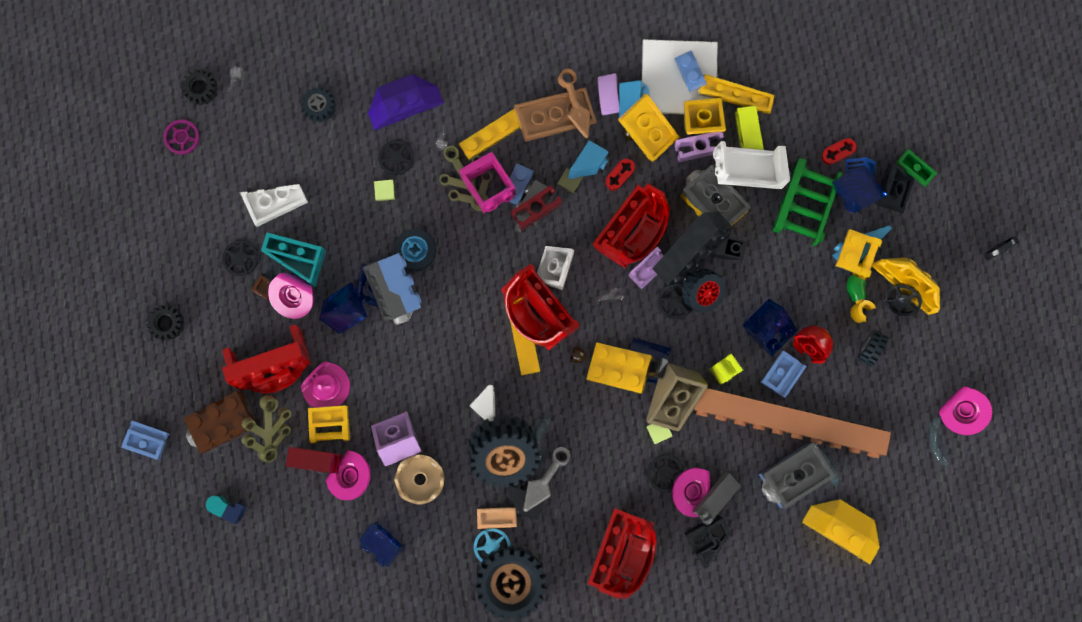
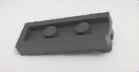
(716, 498)

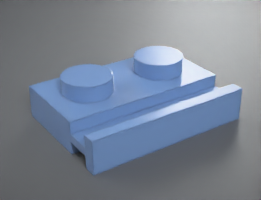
(783, 374)
(145, 440)

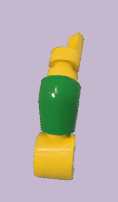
(857, 293)

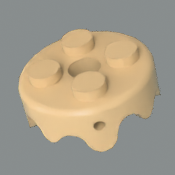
(406, 474)

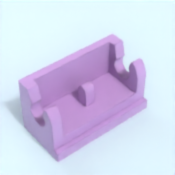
(643, 272)

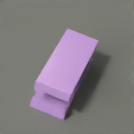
(691, 141)

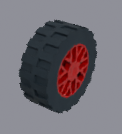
(703, 290)

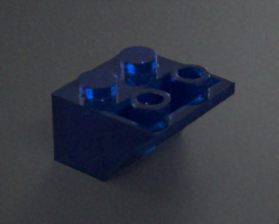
(770, 327)

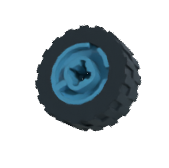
(417, 249)

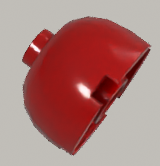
(814, 342)

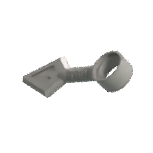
(538, 489)

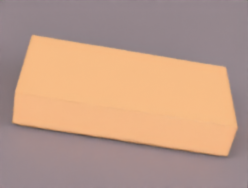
(496, 517)

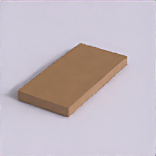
(550, 115)

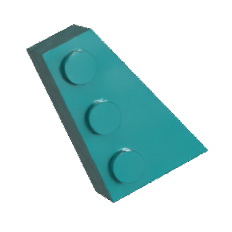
(296, 256)

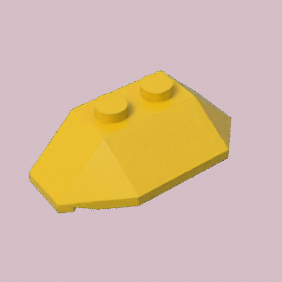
(907, 272)
(845, 527)

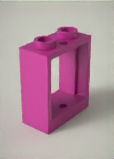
(478, 168)

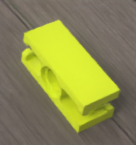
(748, 128)
(725, 369)

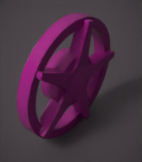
(181, 136)

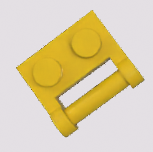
(852, 251)
(326, 418)

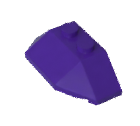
(402, 100)

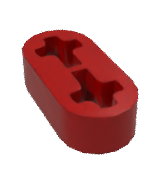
(836, 148)
(623, 177)

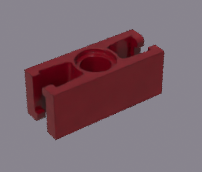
(535, 216)
(313, 460)

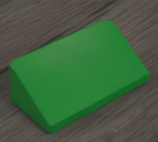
(916, 167)

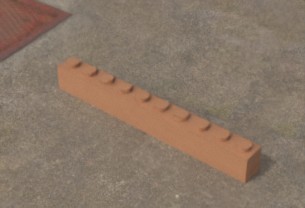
(794, 422)

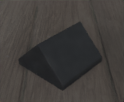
(897, 186)

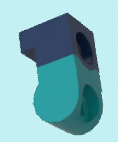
(225, 510)

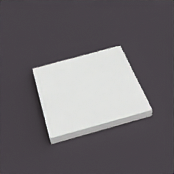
(664, 77)

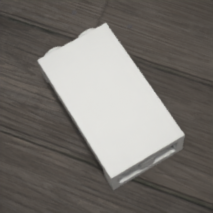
(751, 166)

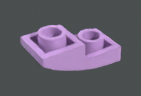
(608, 94)

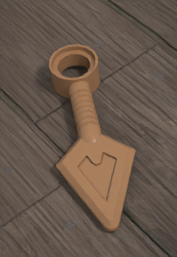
(578, 115)

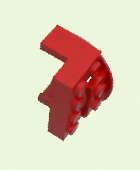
(646, 235)
(532, 288)
(248, 372)
(636, 560)

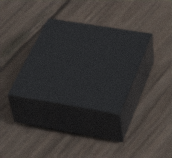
(657, 368)

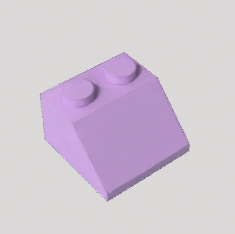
(395, 439)

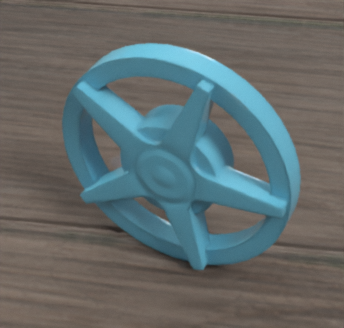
(491, 544)

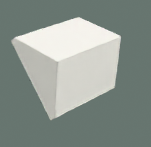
(555, 266)
(485, 403)

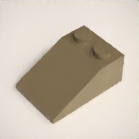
(675, 397)

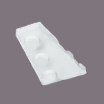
(272, 203)

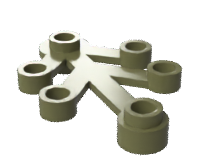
(459, 183)
(267, 451)

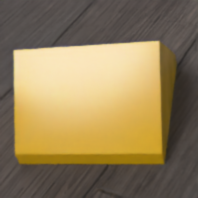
(704, 116)

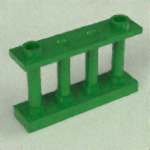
(788, 205)

